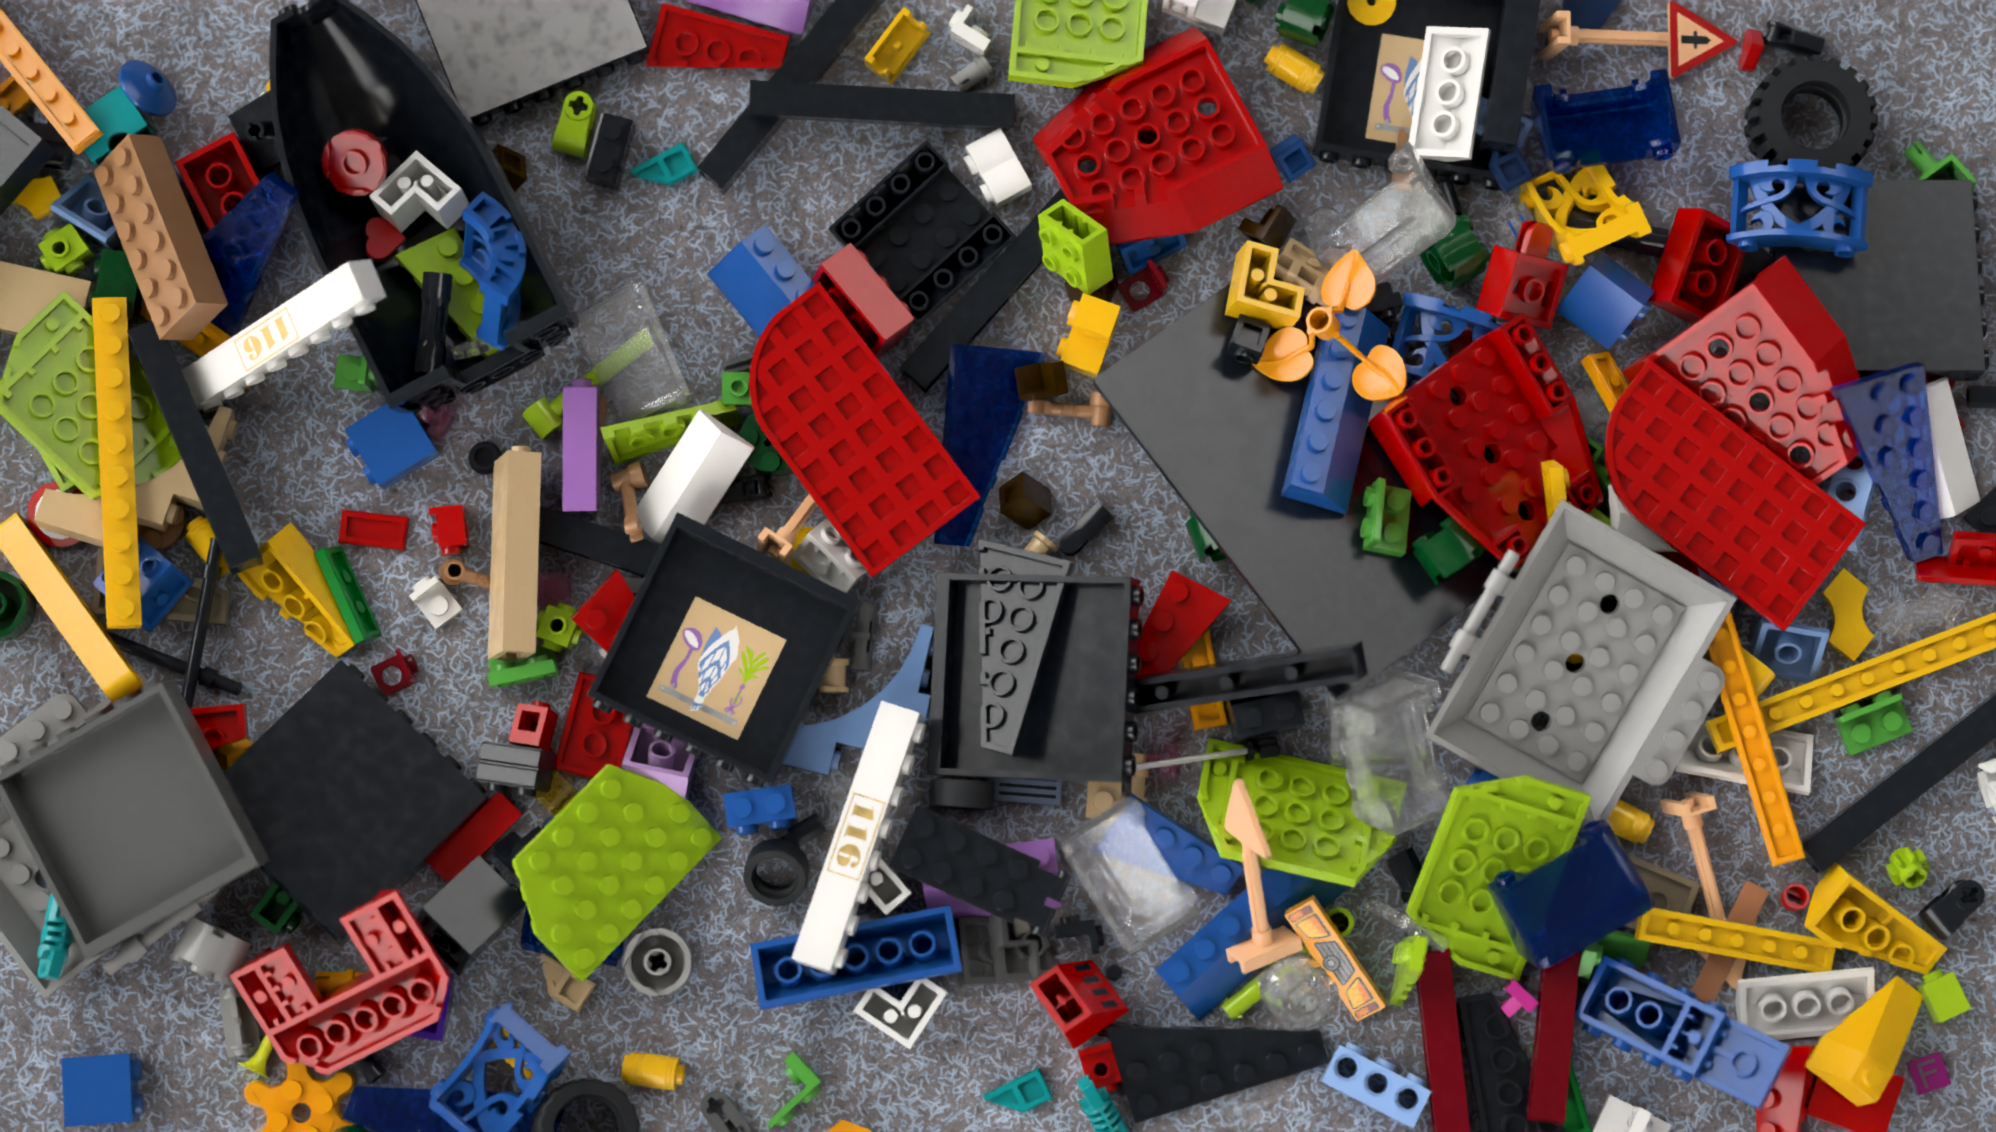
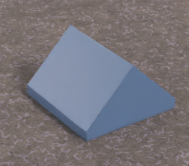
(88, 212)
(1790, 653)

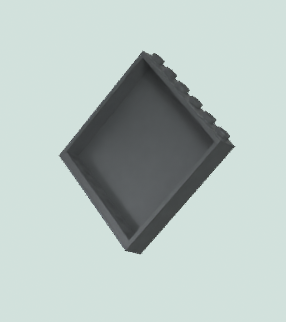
(129, 817)

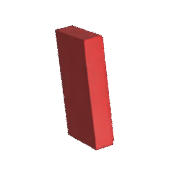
(373, 530)

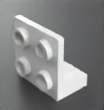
(829, 557)

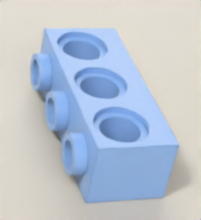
(1861, 484)
(1384, 1101)

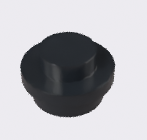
(483, 456)

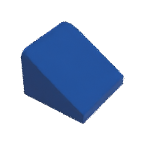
(1292, 157)

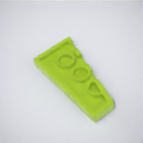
(443, 255)
(658, 432)
(1409, 962)

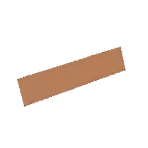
(1718, 966)

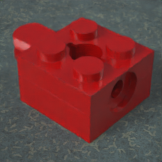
(1538, 278)

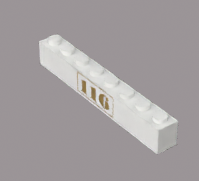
(284, 334)
(858, 838)

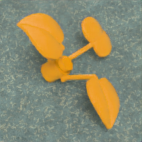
(1346, 285)

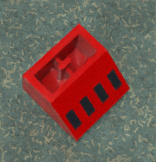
(1078, 1000)

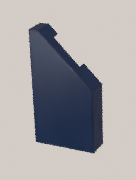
(1590, 13)
(1509, 169)

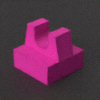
(1518, 998)

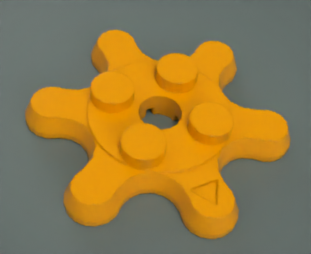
(302, 1087)

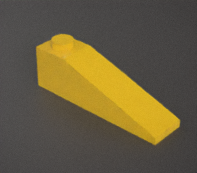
(299, 586)
(1860, 920)
(1866, 1046)

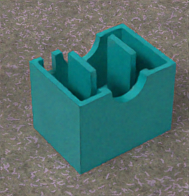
(115, 118)

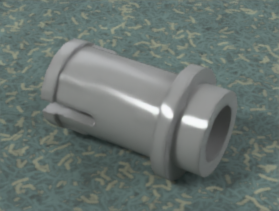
(972, 74)

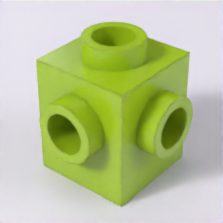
(65, 250)
(567, 637)

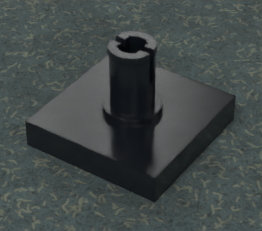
(257, 133)

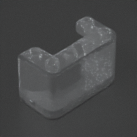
(1389, 756)

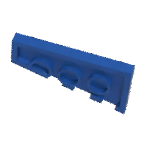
(1188, 854)

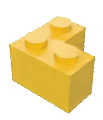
(1256, 291)
(1090, 334)

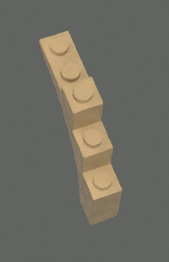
(156, 500)

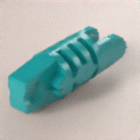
(55, 942)
(1100, 1108)

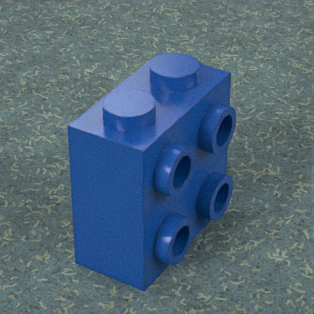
(1606, 301)
(390, 445)
(761, 807)
(101, 1089)

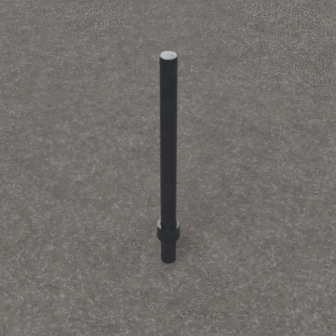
(211, 573)
(207, 676)

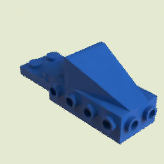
(1680, 1032)

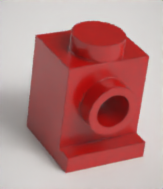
(450, 529)
(526, 720)
(1100, 1053)

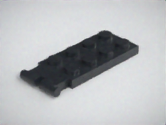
(978, 870)

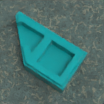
(667, 167)
(1022, 1093)

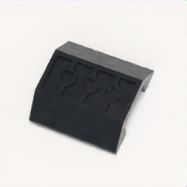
(923, 231)

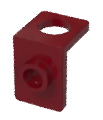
(1155, 279)
(407, 666)

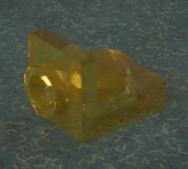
(558, 796)

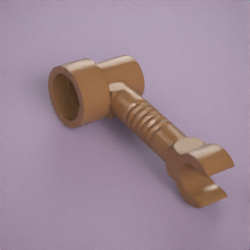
(1097, 410)
(627, 482)
(465, 575)

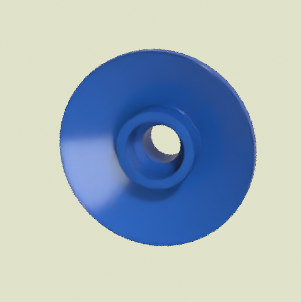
(147, 88)

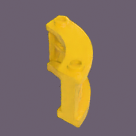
(1618, 219)

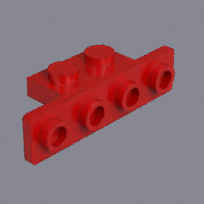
(1968, 562)

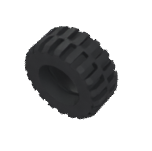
(1823, 80)

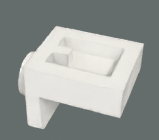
(971, 38)
(435, 601)

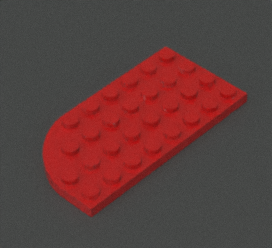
(851, 433)
(1722, 497)

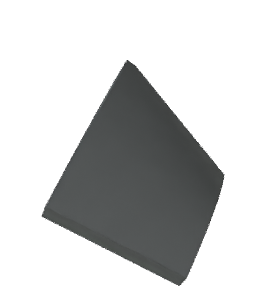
(1001, 951)

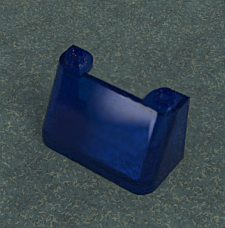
(1606, 124)
(1571, 898)

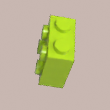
(1075, 247)

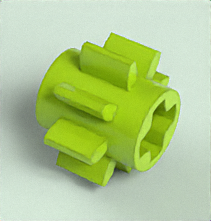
(1908, 867)

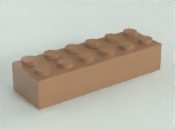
(160, 237)

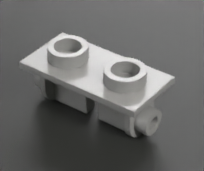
(238, 1023)

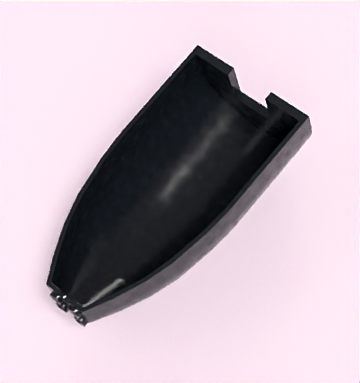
(347, 71)

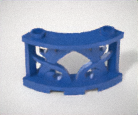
(1761, 177)
(496, 267)
(1431, 314)
(542, 1059)

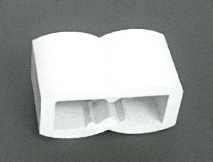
(998, 168)

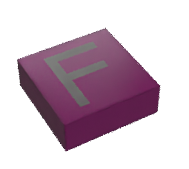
(1928, 1073)

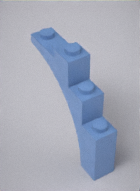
(817, 743)

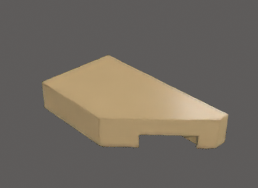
(564, 986)

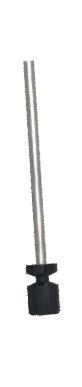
(1265, 748)

